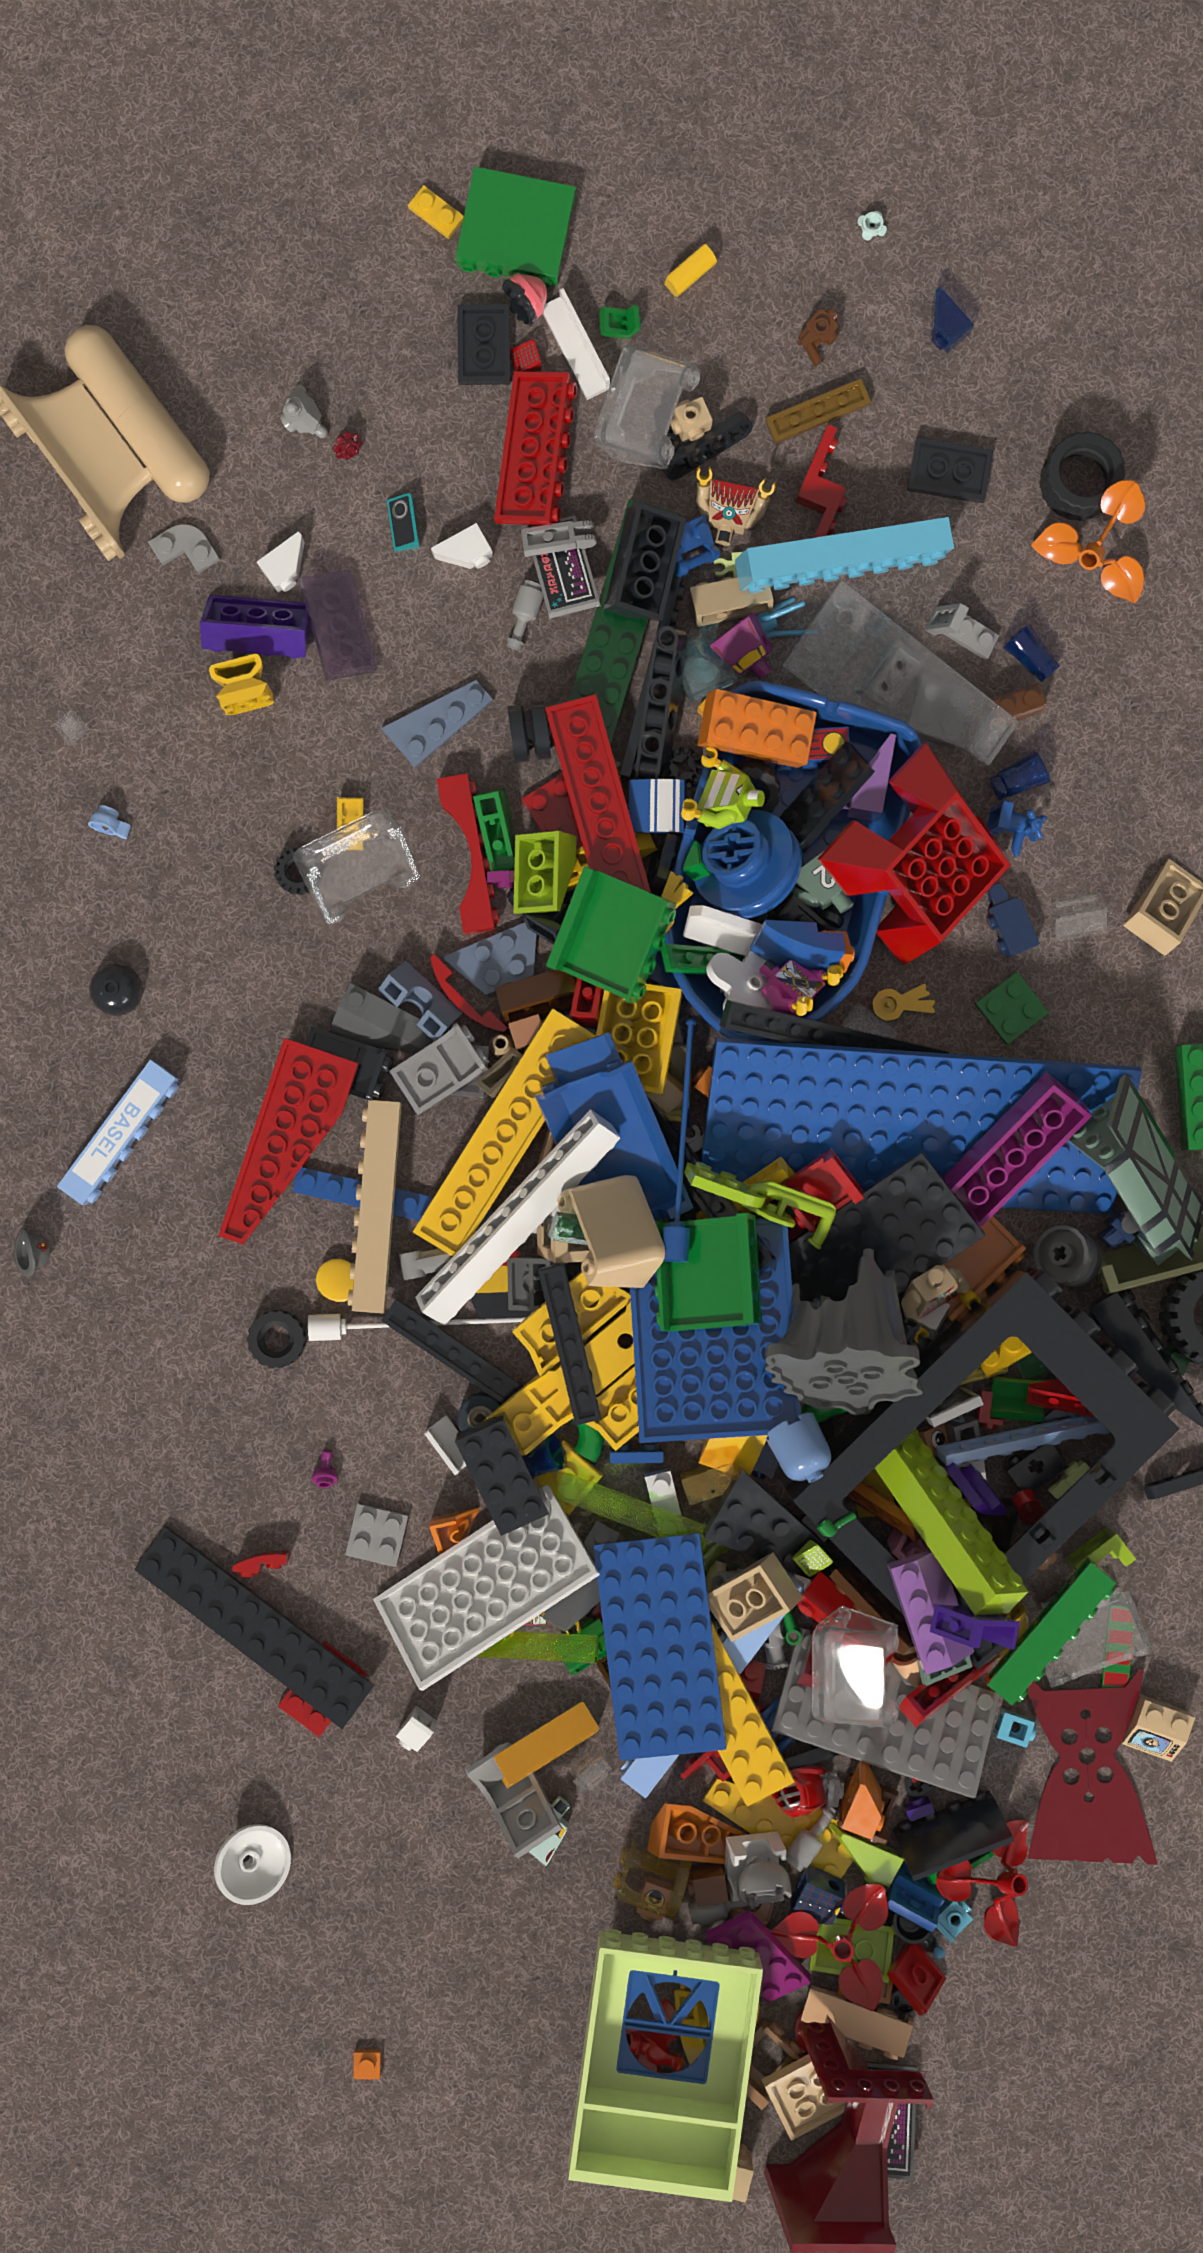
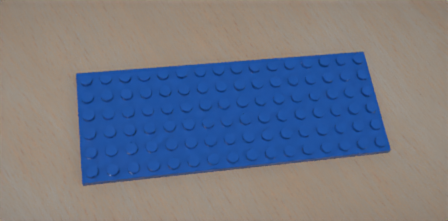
(888, 1107)

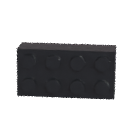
(502, 1473)

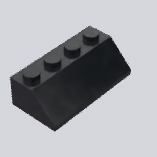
(644, 563)

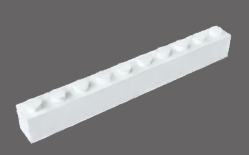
(517, 1217)

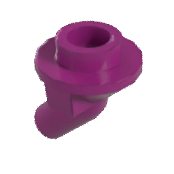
(324, 1476)

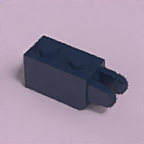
(1010, 923)

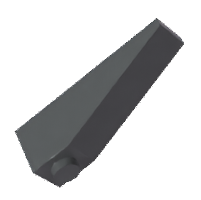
(377, 1022)

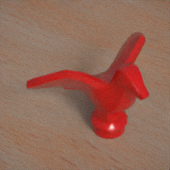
(654, 2046)

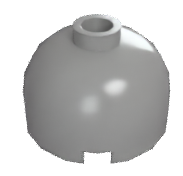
(764, 1882)

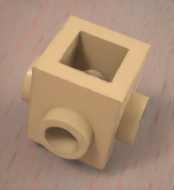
(691, 419)

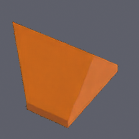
(452, 1528)

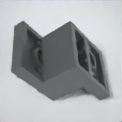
(524, 1283)

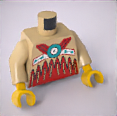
(730, 506)
(932, 1291)

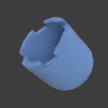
(800, 1448)

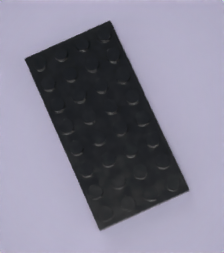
(904, 1217)

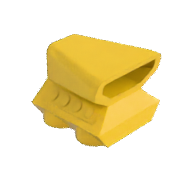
(241, 684)

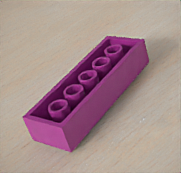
(1016, 1147)

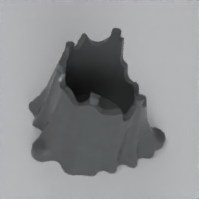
(847, 1349)

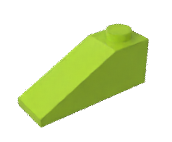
(875, 1860)

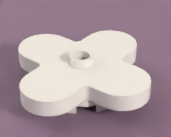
(739, 979)

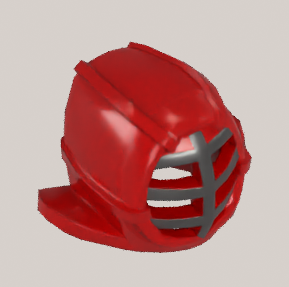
(804, 1794)

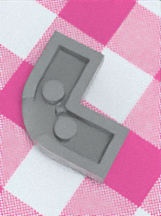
(188, 540)

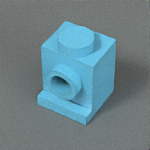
(1021, 1736)
(949, 1909)

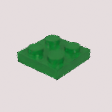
(1011, 1008)

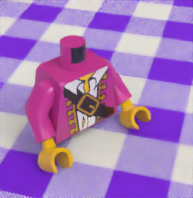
(794, 987)

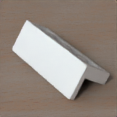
(576, 346)
(720, 929)

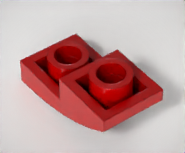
(253, 1564)

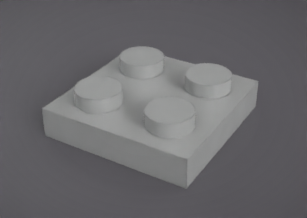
(377, 1535)

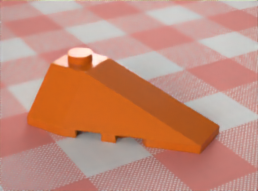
(689, 1835)

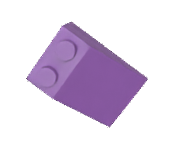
(870, 798)

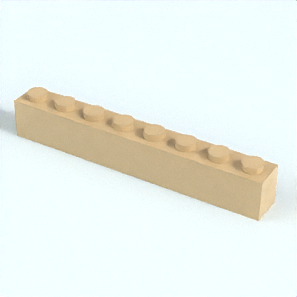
(376, 1206)

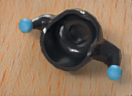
(914, 1934)

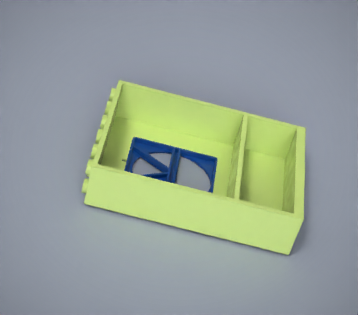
(655, 2127)

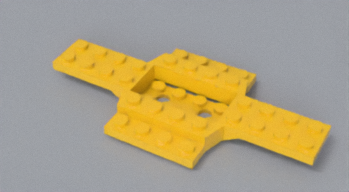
(544, 1401)

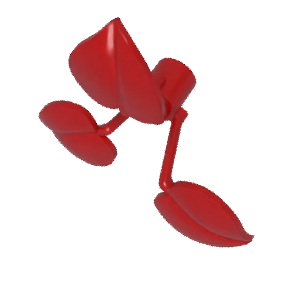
(867, 1908)
(1001, 1919)

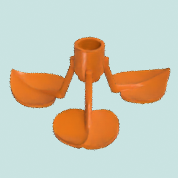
(1122, 577)

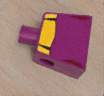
(744, 646)

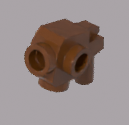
(819, 329)

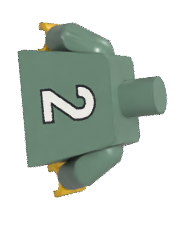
(818, 888)

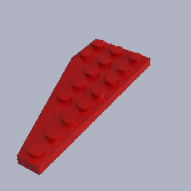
(296, 1114)

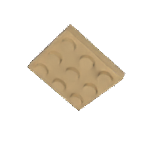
(800, 2098)

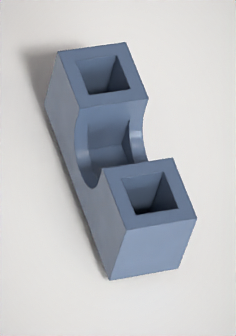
(408, 985)

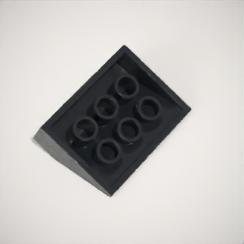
(952, 1835)

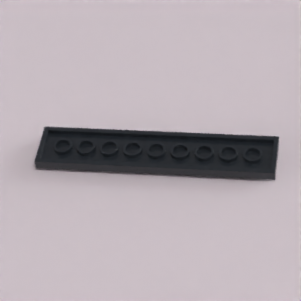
(254, 1627)

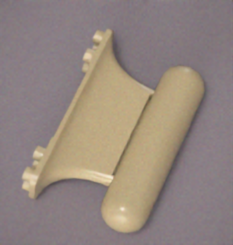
(107, 436)

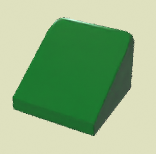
(694, 864)

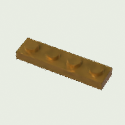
(818, 411)

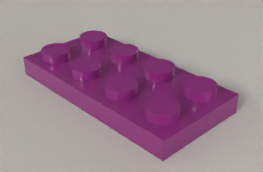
(781, 1970)

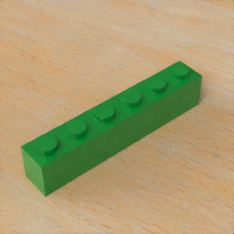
(1050, 1631)

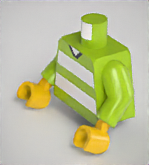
(725, 797)

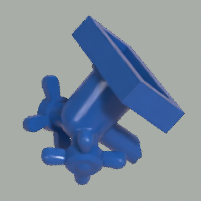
(1004, 819)

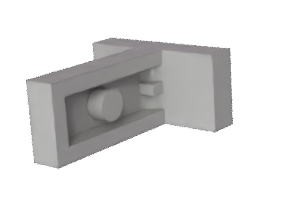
(963, 629)

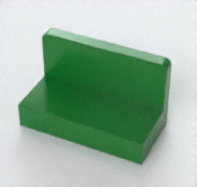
(1010, 1400)

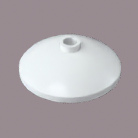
(260, 1875)

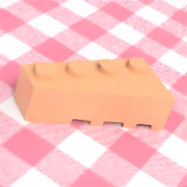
(869, 2028)

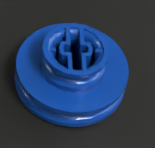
(750, 865)

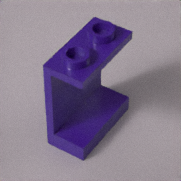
(962, 1626)

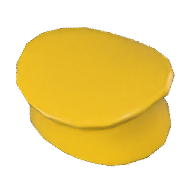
(334, 1280)

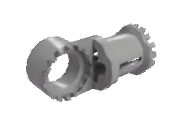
(774, 1648)

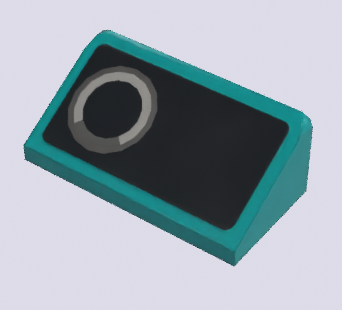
(403, 523)

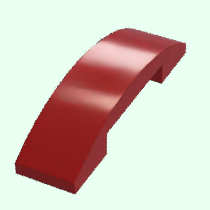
(443, 974)

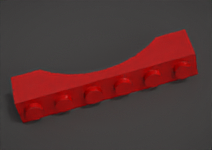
(475, 908)

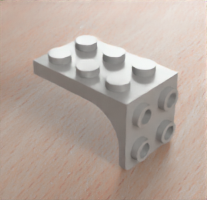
(440, 1069)
(521, 1809)

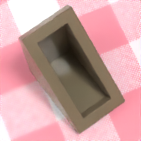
(497, 1075)

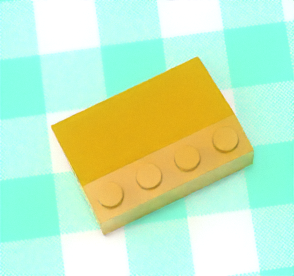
(643, 1031)

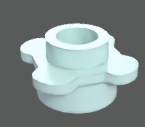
(872, 218)

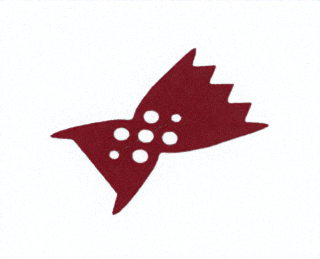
(1114, 1820)

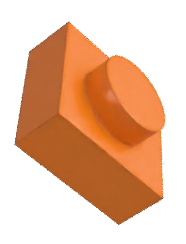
(367, 2064)

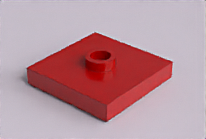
(916, 1977)

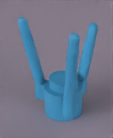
(769, 622)

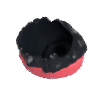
(527, 296)

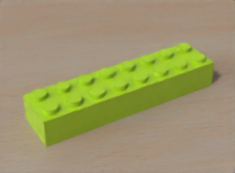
(950, 1528)

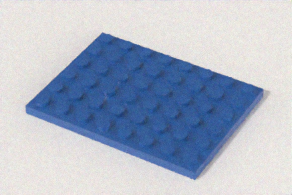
(714, 1378)

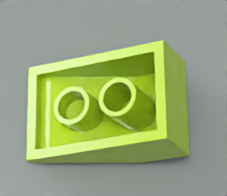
(542, 870)

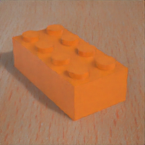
(756, 728)

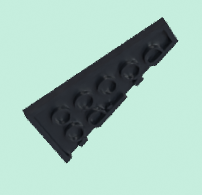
(760, 1524)

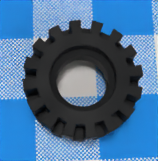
(282, 873)

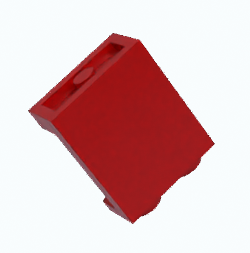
(826, 1180)

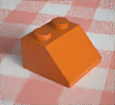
(863, 1803)

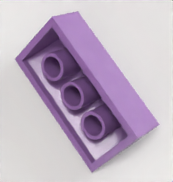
(919, 1586)

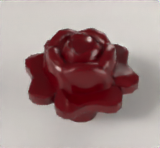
(347, 445)

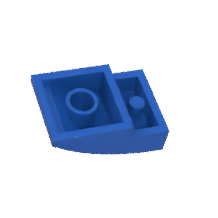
(798, 942)

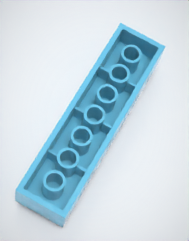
(843, 555)

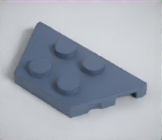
(497, 959)

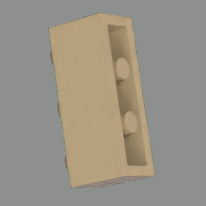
(725, 601)

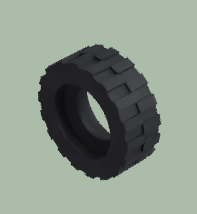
(769, 779)
(259, 1349)

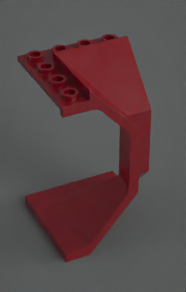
(838, 2188)

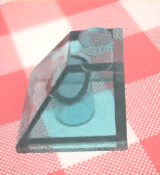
(704, 670)

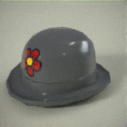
(30, 1252)

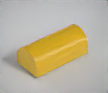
(690, 270)

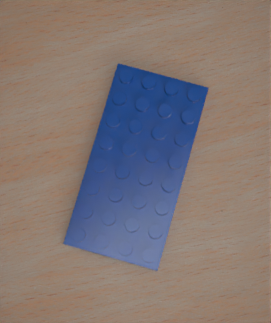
(660, 1646)

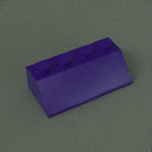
(255, 626)

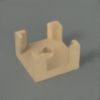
(556, 1250)

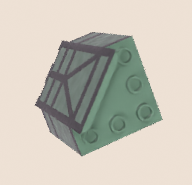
(1144, 1172)

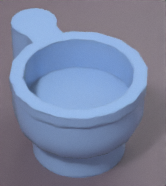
(108, 817)

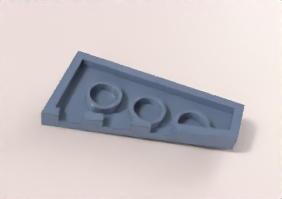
(434, 724)

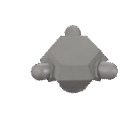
(302, 414)

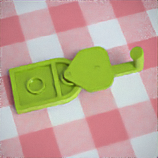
(754, 1197)

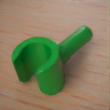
(829, 1529)

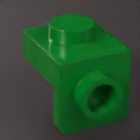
(619, 322)

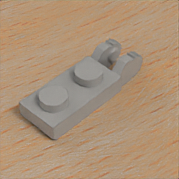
(558, 537)

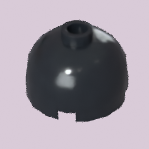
(116, 989)

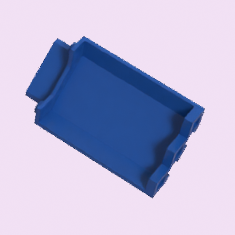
(597, 1079)

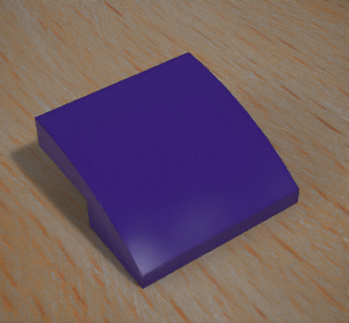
(977, 1490)

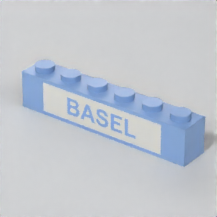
(118, 1133)

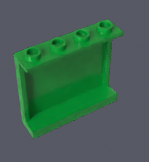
(514, 225)
(612, 934)
(717, 1282)

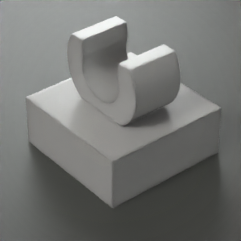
(697, 1141)

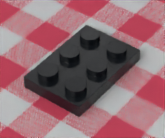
(484, 344)
(950, 470)

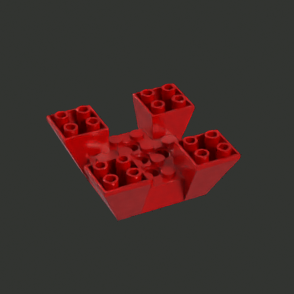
(930, 866)

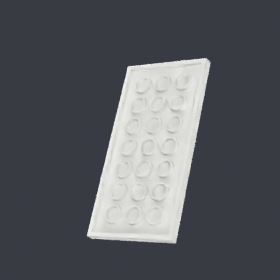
(483, 1592)

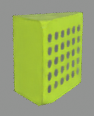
(811, 1558)

